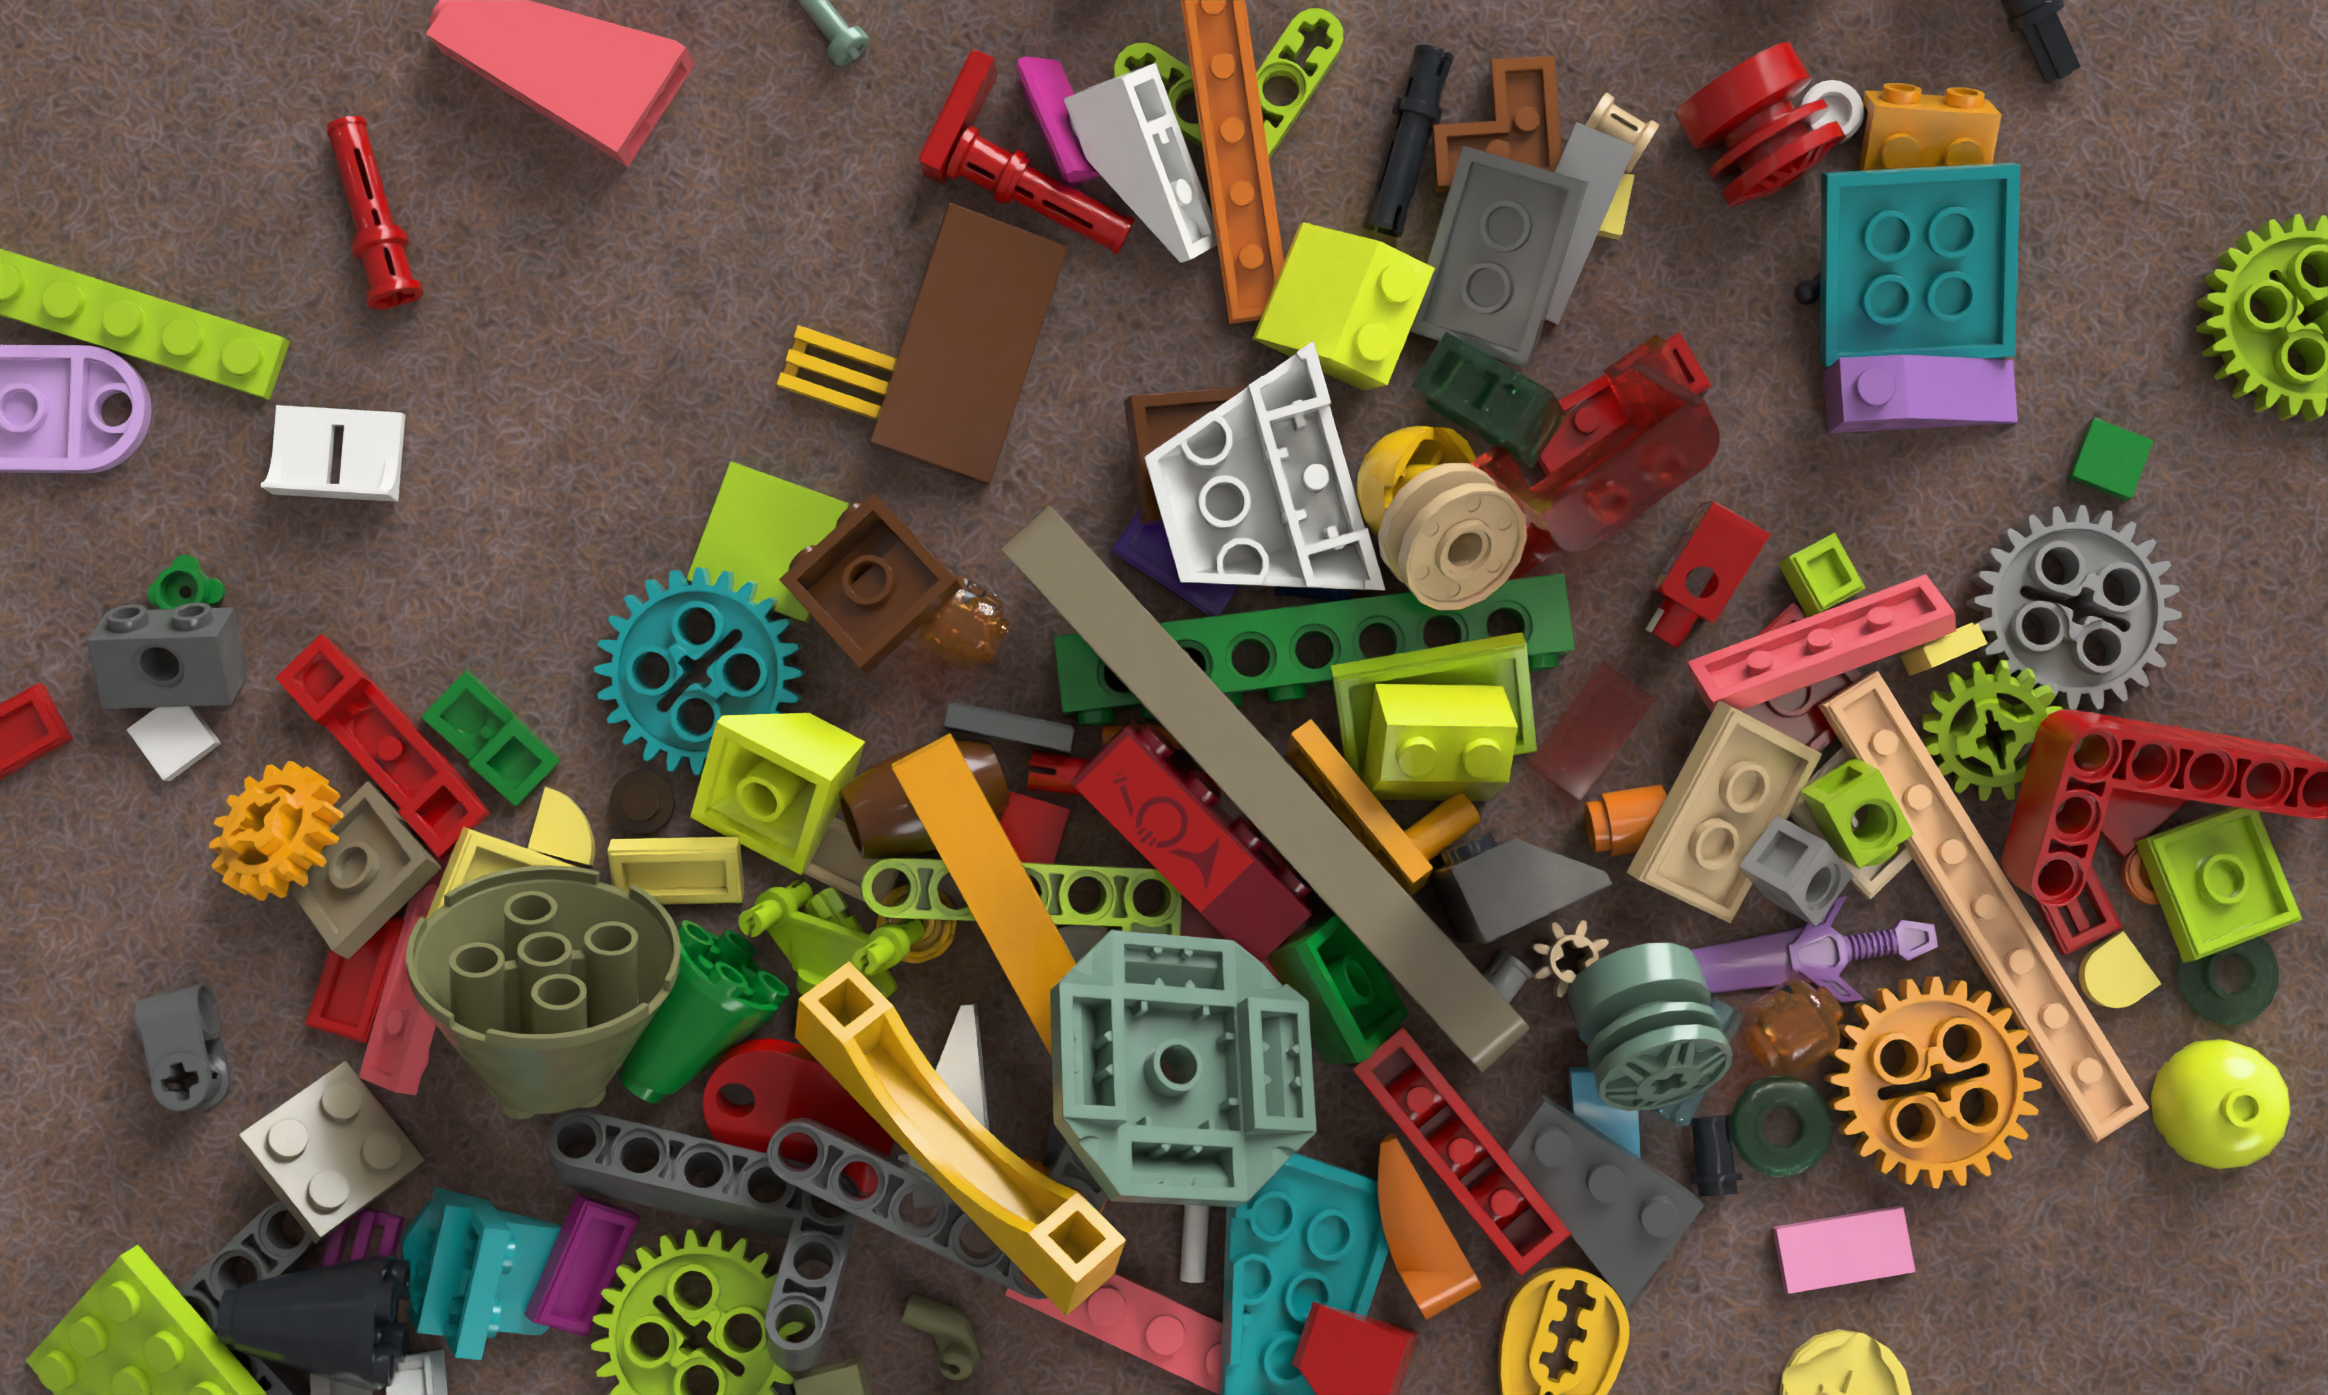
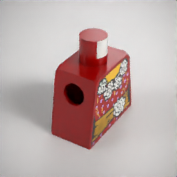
(1712, 540)

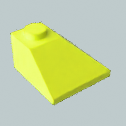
(776, 782)

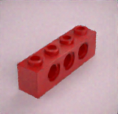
(1461, 1151)

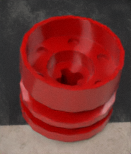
(1757, 122)

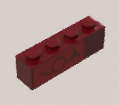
(1194, 841)

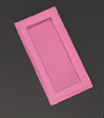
(1843, 1249)

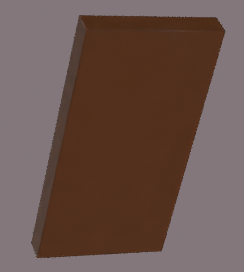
(968, 344)

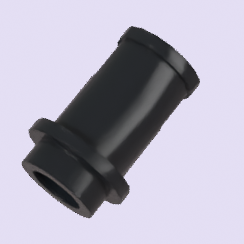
(1714, 1156)

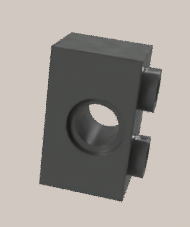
(139, 675)

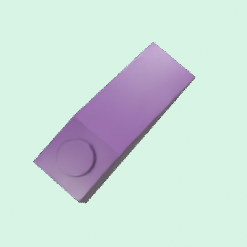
(1918, 392)

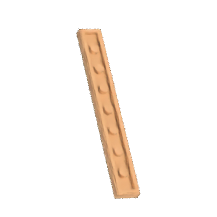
(1987, 910)

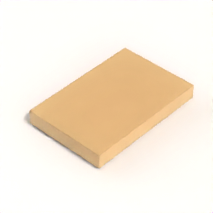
(1720, 808)

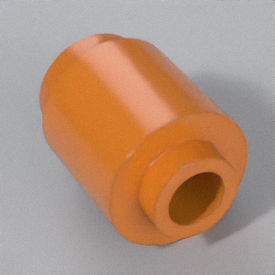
(1622, 819)

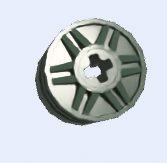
(1649, 1026)

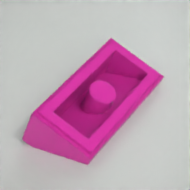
(1045, 90)

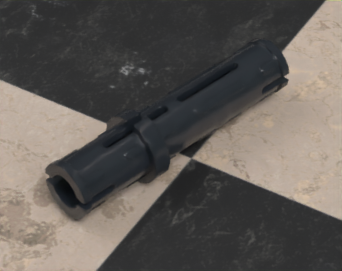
(1412, 127)

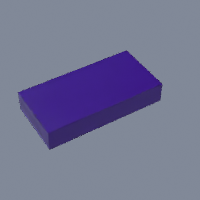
(1149, 552)

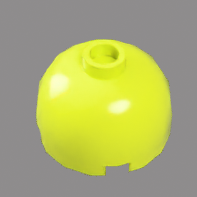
(2220, 1104)

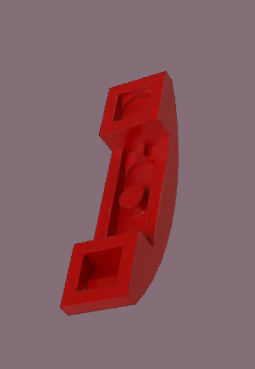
(385, 743)

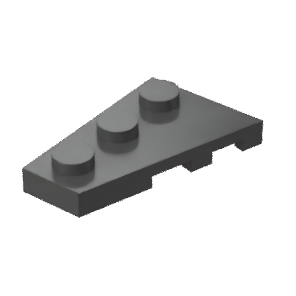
(1605, 1195)

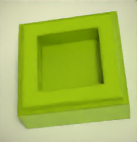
(1821, 575)

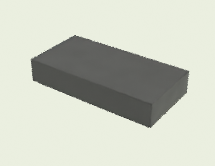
(1010, 728)

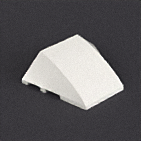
(1265, 490)

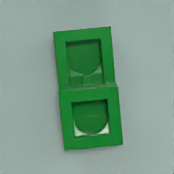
(491, 737)

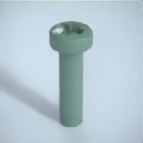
(845, 42)

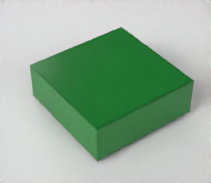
(2110, 459)

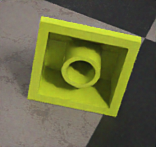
(1348, 299)
(1439, 742)

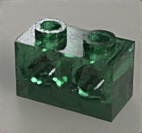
(1489, 399)

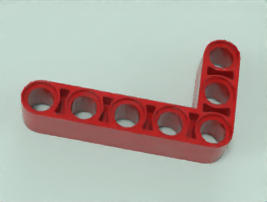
(2280, 782)

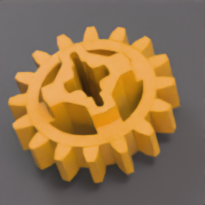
(276, 831)

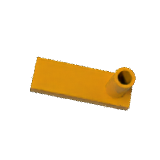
(1398, 851)

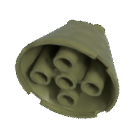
(543, 981)

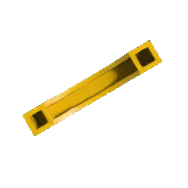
(1029, 1216)

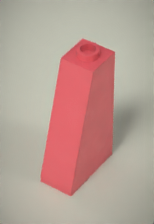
(570, 67)

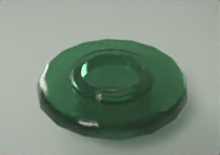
(2208, 1000)
(1813, 1126)

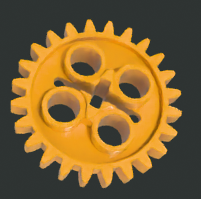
(1944, 1138)

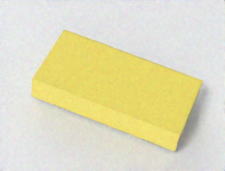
(680, 868)

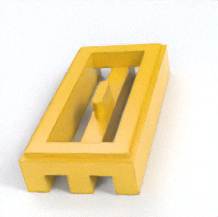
(797, 358)

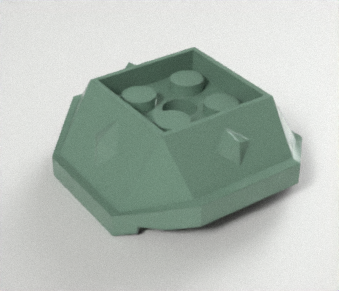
(1236, 1057)

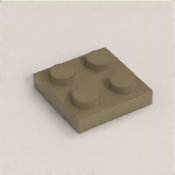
(366, 873)
(329, 1151)

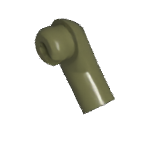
(951, 1332)

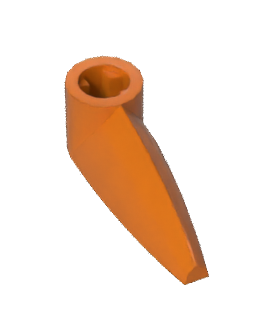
(1419, 1236)

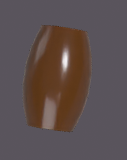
(884, 819)

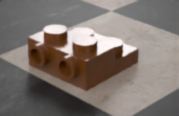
(869, 582)

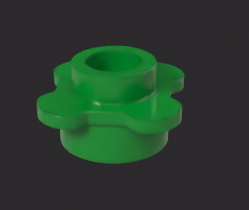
(184, 573)

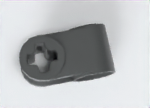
(184, 1039)

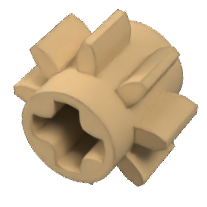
(1554, 952)

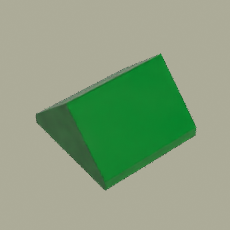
(1346, 988)

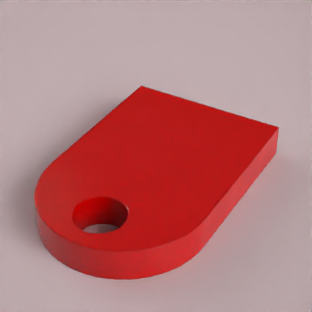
(787, 1086)

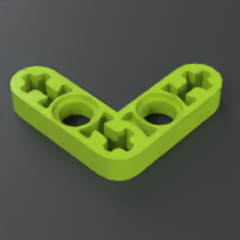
(1290, 42)

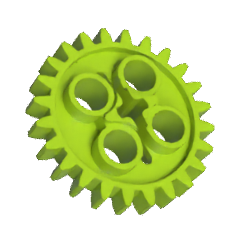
(2258, 349)
(736, 1288)

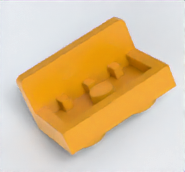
(1926, 129)

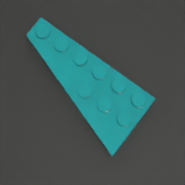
(1295, 1243)

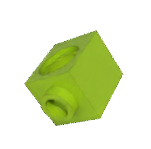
(1836, 799)

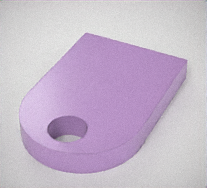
(55, 405)

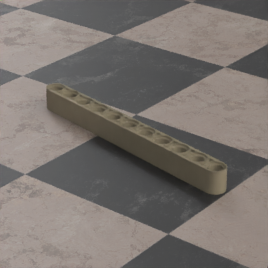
(1265, 788)

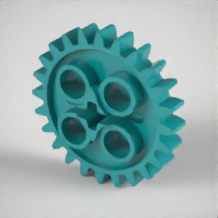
(662, 628)

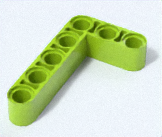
(1052, 884)

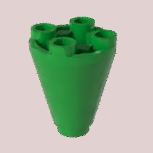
(709, 1011)

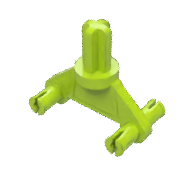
(822, 947)

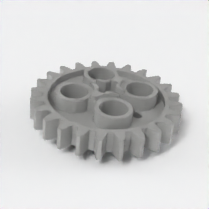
(2087, 556)

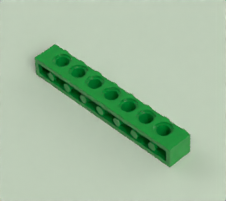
(1533, 602)

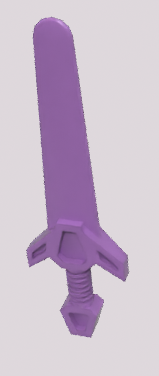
(1808, 954)

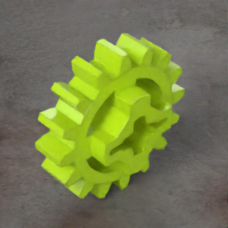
(1968, 734)

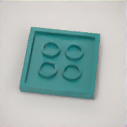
(1919, 262)

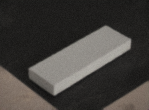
(1601, 163)

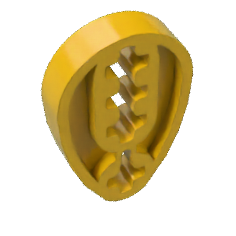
(1527, 1334)

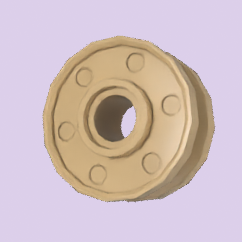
(1452, 536)

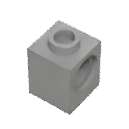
(1796, 870)

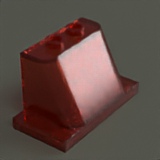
(1623, 473)

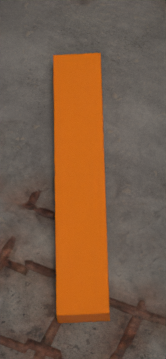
(1234, 153)

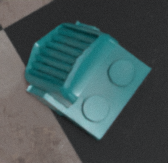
(473, 1270)

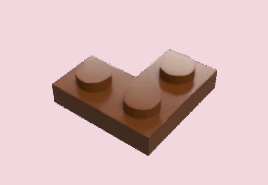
(1522, 125)

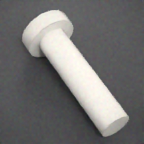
(1194, 1243)

